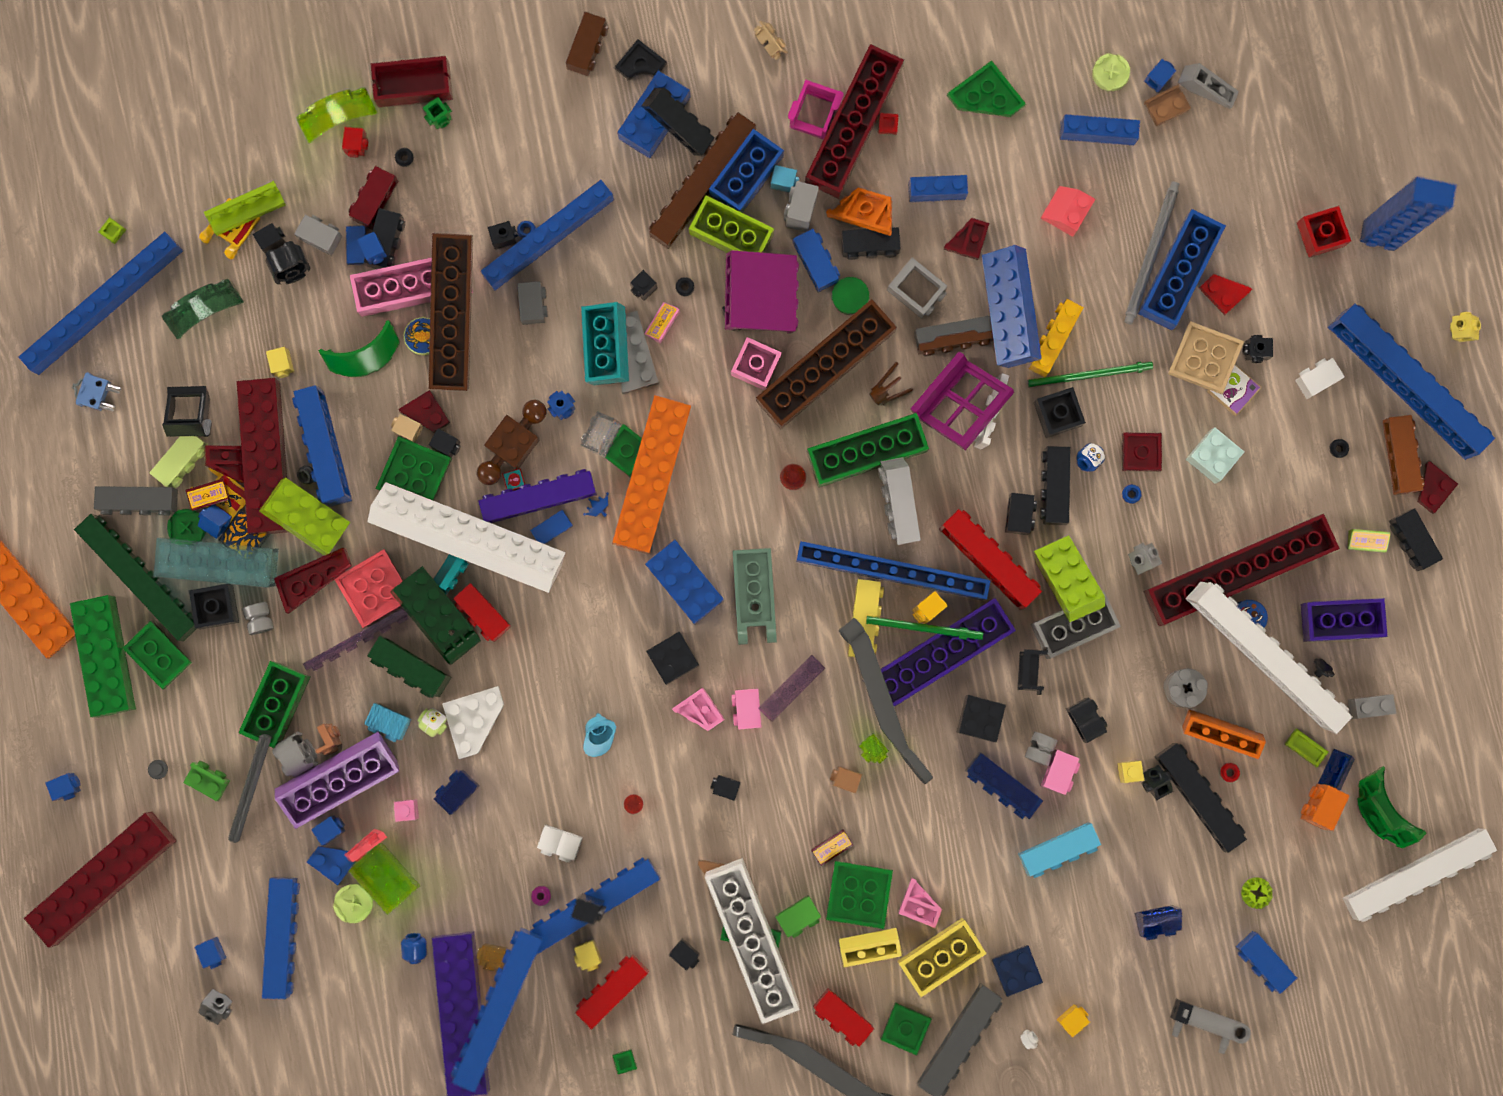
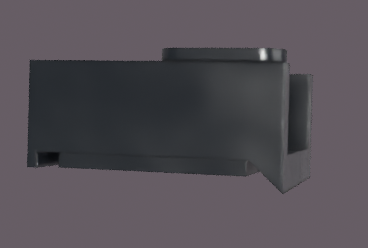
(187, 427)
(1029, 670)

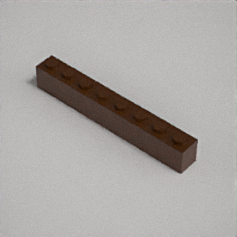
(696, 187)

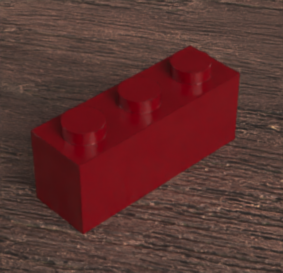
(373, 196)

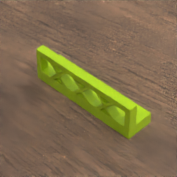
(244, 208)

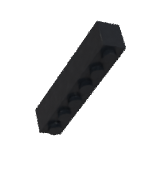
(1201, 798)

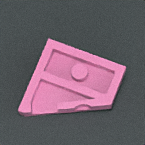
(700, 710)

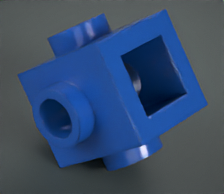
(564, 411)

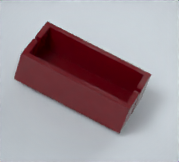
(411, 81)

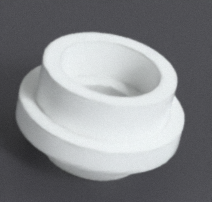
(1029, 1039)

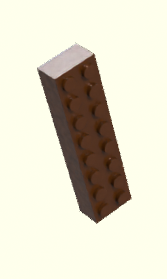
(450, 311)
(826, 364)

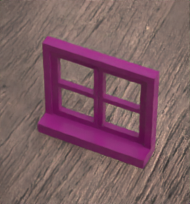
(942, 387)

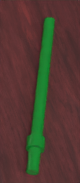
(962, 633)

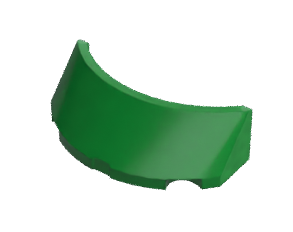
(366, 359)
(1381, 814)

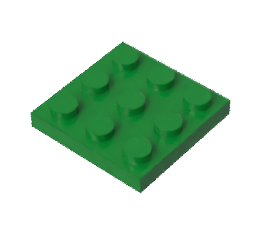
(415, 469)
(859, 894)

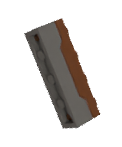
(954, 335)

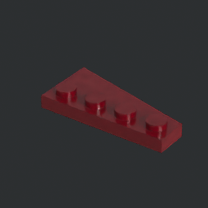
(305, 581)

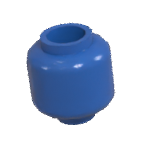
(413, 948)

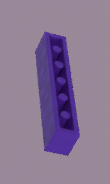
(537, 497)

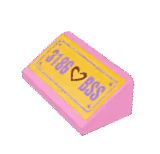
(662, 322)

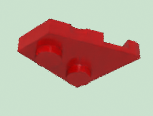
(1224, 292)

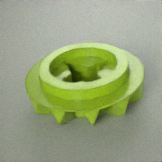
(1250, 898)

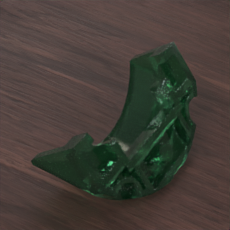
(200, 305)

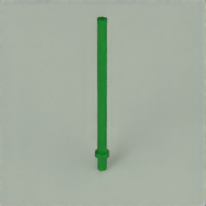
(1138, 367)

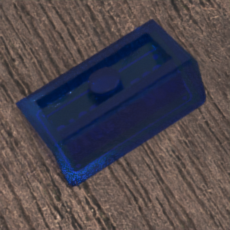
(1337, 769)

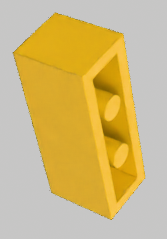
(929, 608)

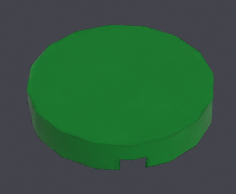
(850, 295)
(185, 525)

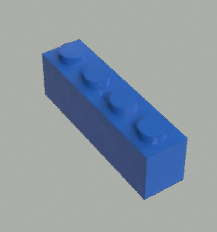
(1099, 129)

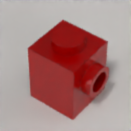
(354, 142)

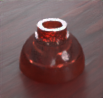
(793, 476)

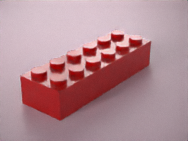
(990, 559)

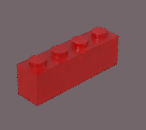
(612, 991)

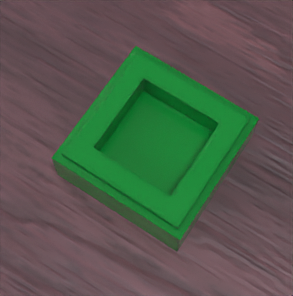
(624, 1061)

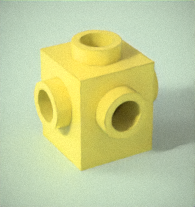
(1465, 327)

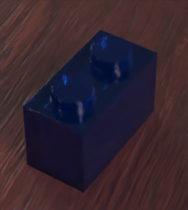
(456, 791)

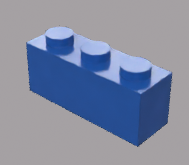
(938, 188)
(816, 260)
(1265, 963)

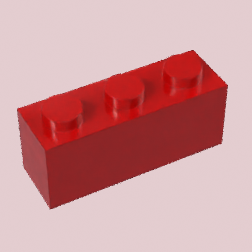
(481, 613)
(843, 1018)

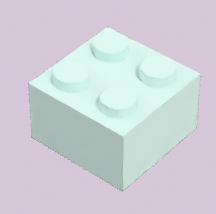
(1215, 455)

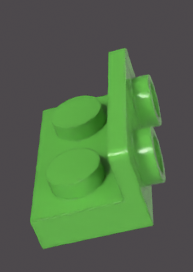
(206, 781)

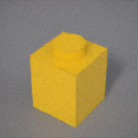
(1074, 1020)

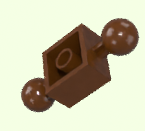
(511, 442)

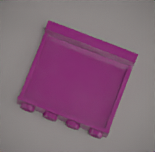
(761, 291)

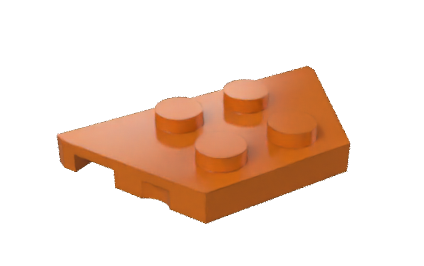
(865, 210)

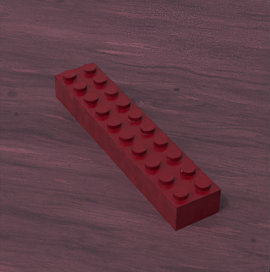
(1245, 567)

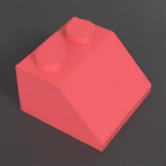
(1068, 209)

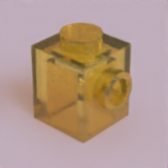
(491, 956)

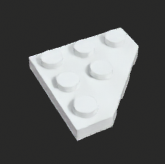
(472, 719)

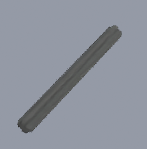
(249, 788)

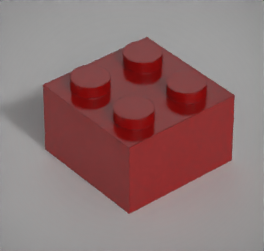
(1323, 231)

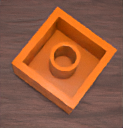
(1324, 806)

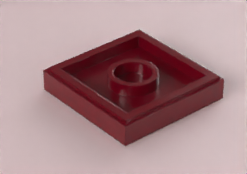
(1142, 452)

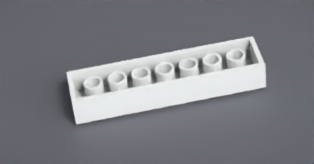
(752, 940)

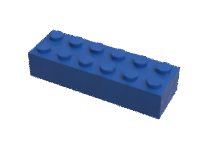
(1181, 269)
(1011, 306)
(322, 446)

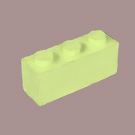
(179, 460)

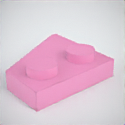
(919, 905)

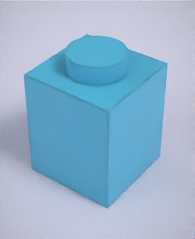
(784, 178)

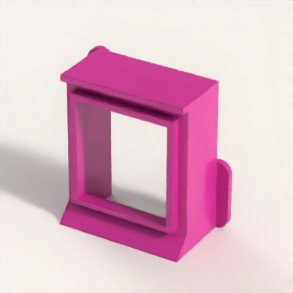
(821, 92)

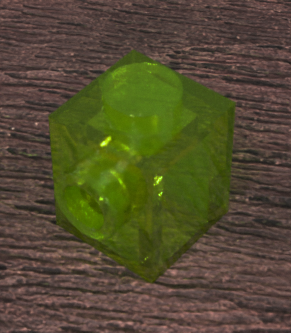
(873, 749)

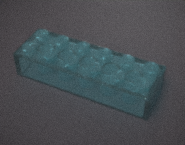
(215, 562)

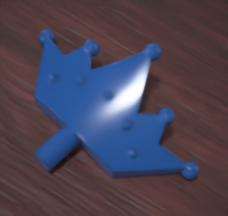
(598, 506)

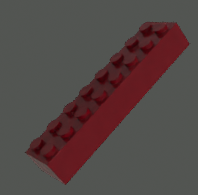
(854, 121)
(261, 448)
(100, 879)

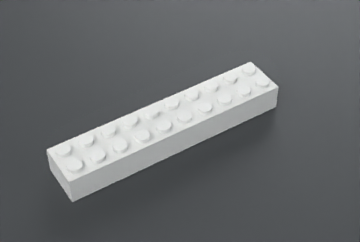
(466, 537)
(1269, 657)

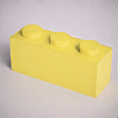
(870, 947)

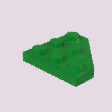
(987, 93)

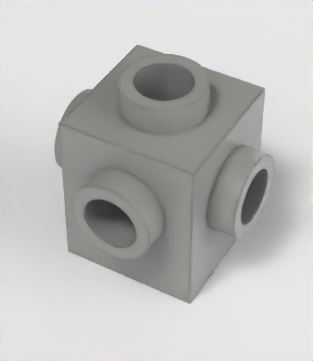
(1144, 557)

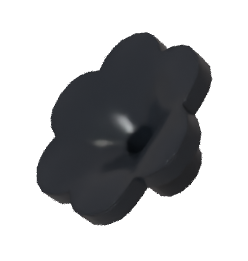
(1323, 668)

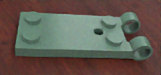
(754, 586)

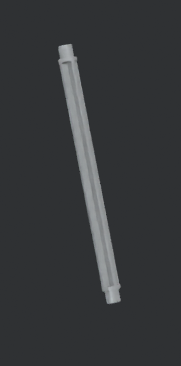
(1151, 253)

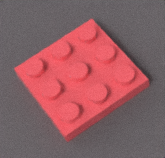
(369, 588)

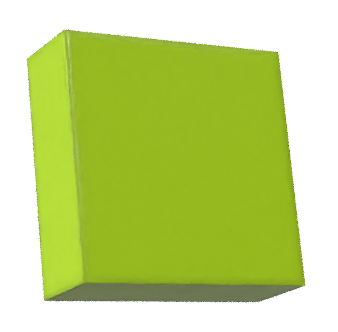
(112, 230)

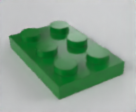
(157, 655)

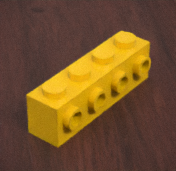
(1056, 337)

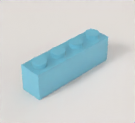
(1059, 849)

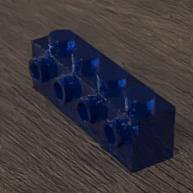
(1004, 786)

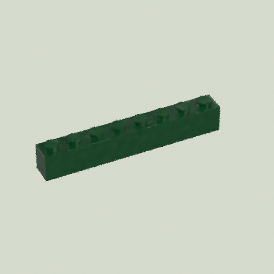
(136, 576)

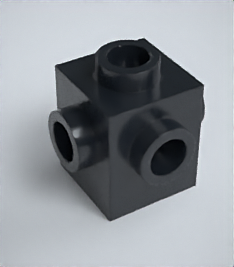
(1258, 348)
(1157, 782)

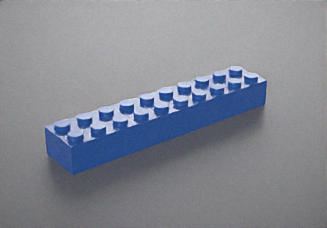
(1411, 382)

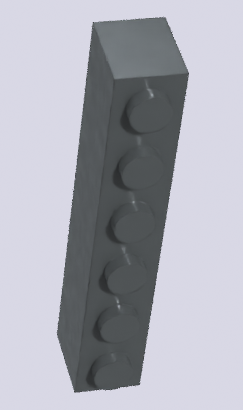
(959, 1041)

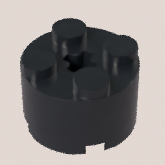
(287, 263)

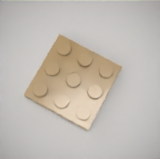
(1206, 357)

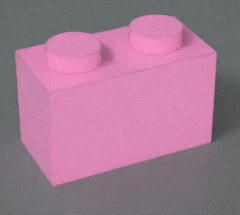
(747, 709)
(1060, 772)

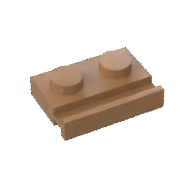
(1167, 105)

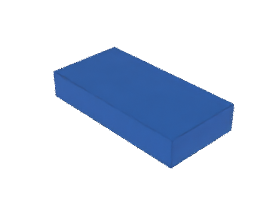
(354, 253)
(551, 527)

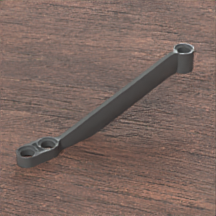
(879, 696)
(810, 1060)

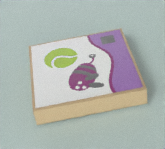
(1238, 391)

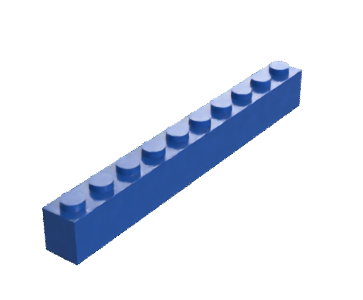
(100, 303)
(893, 571)

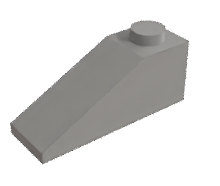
(1208, 85)

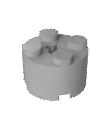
(1196, 687)
(295, 755)

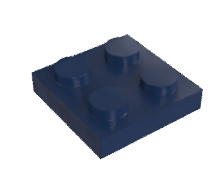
(1017, 970)

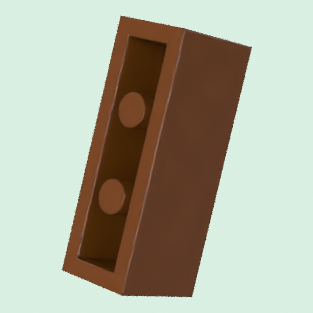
(587, 44)

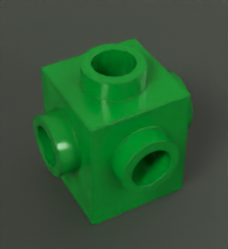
(437, 113)

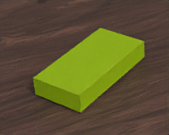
(1306, 747)

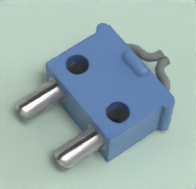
(92, 392)

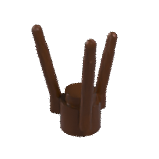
(880, 394)

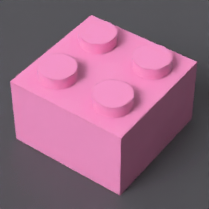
(756, 364)

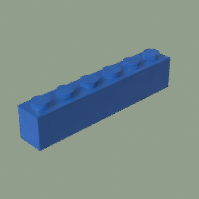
(280, 938)

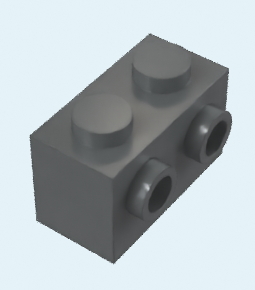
(532, 303)

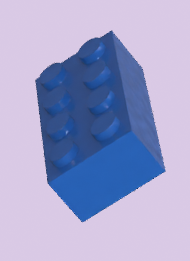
(640, 128)
(746, 171)
(684, 582)

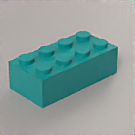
(605, 343)

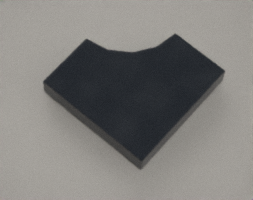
(640, 60)

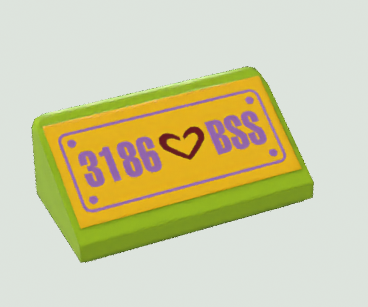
(1368, 540)

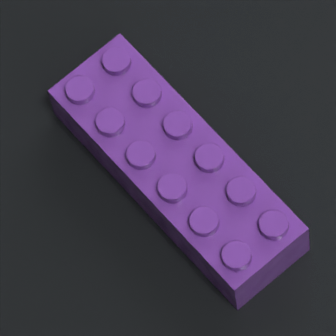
(336, 780)

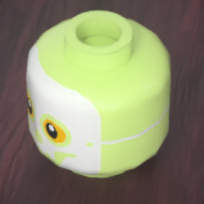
(432, 722)

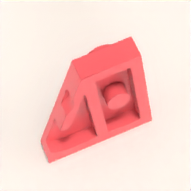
(366, 844)

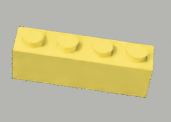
(865, 605)

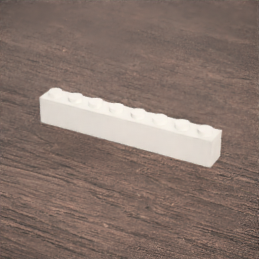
(1419, 874)

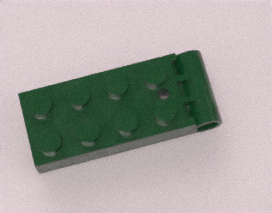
(435, 615)

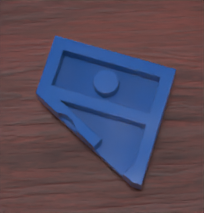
(331, 863)

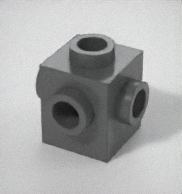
(215, 1007)

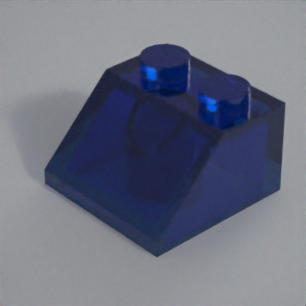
(1159, 921)

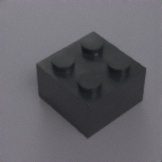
(1059, 412)
(214, 606)
(672, 658)
(981, 718)

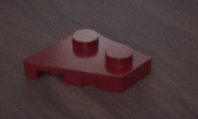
(969, 239)
(426, 412)
(225, 460)
(1436, 488)

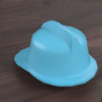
(598, 735)

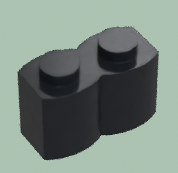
(1087, 719)

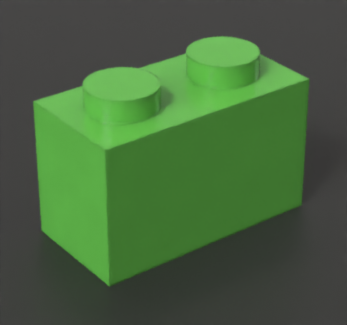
(798, 917)

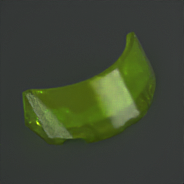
(335, 110)

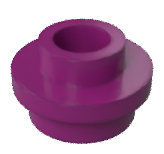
(547, 895)

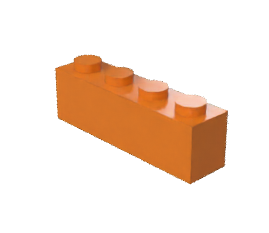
(1223, 734)

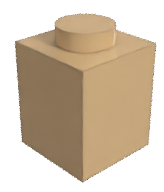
(406, 428)

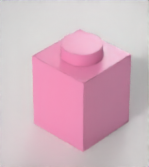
(406, 810)

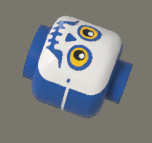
(1090, 457)

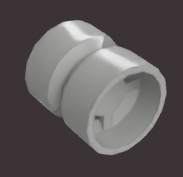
(258, 618)
(1041, 748)

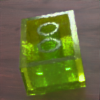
(384, 878)

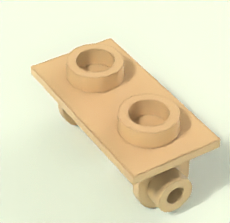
(766, 33)

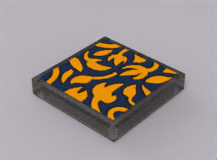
(238, 534)

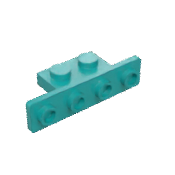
(449, 572)

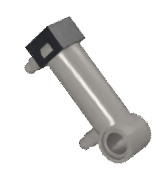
(1208, 1021)

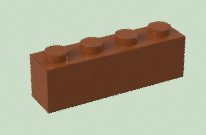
(1403, 455)

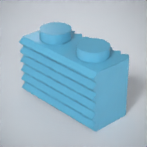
(387, 722)

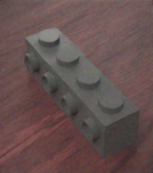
(135, 499)

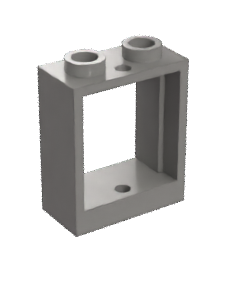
(893, 288)

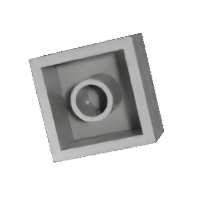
(800, 211)

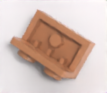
(330, 736)

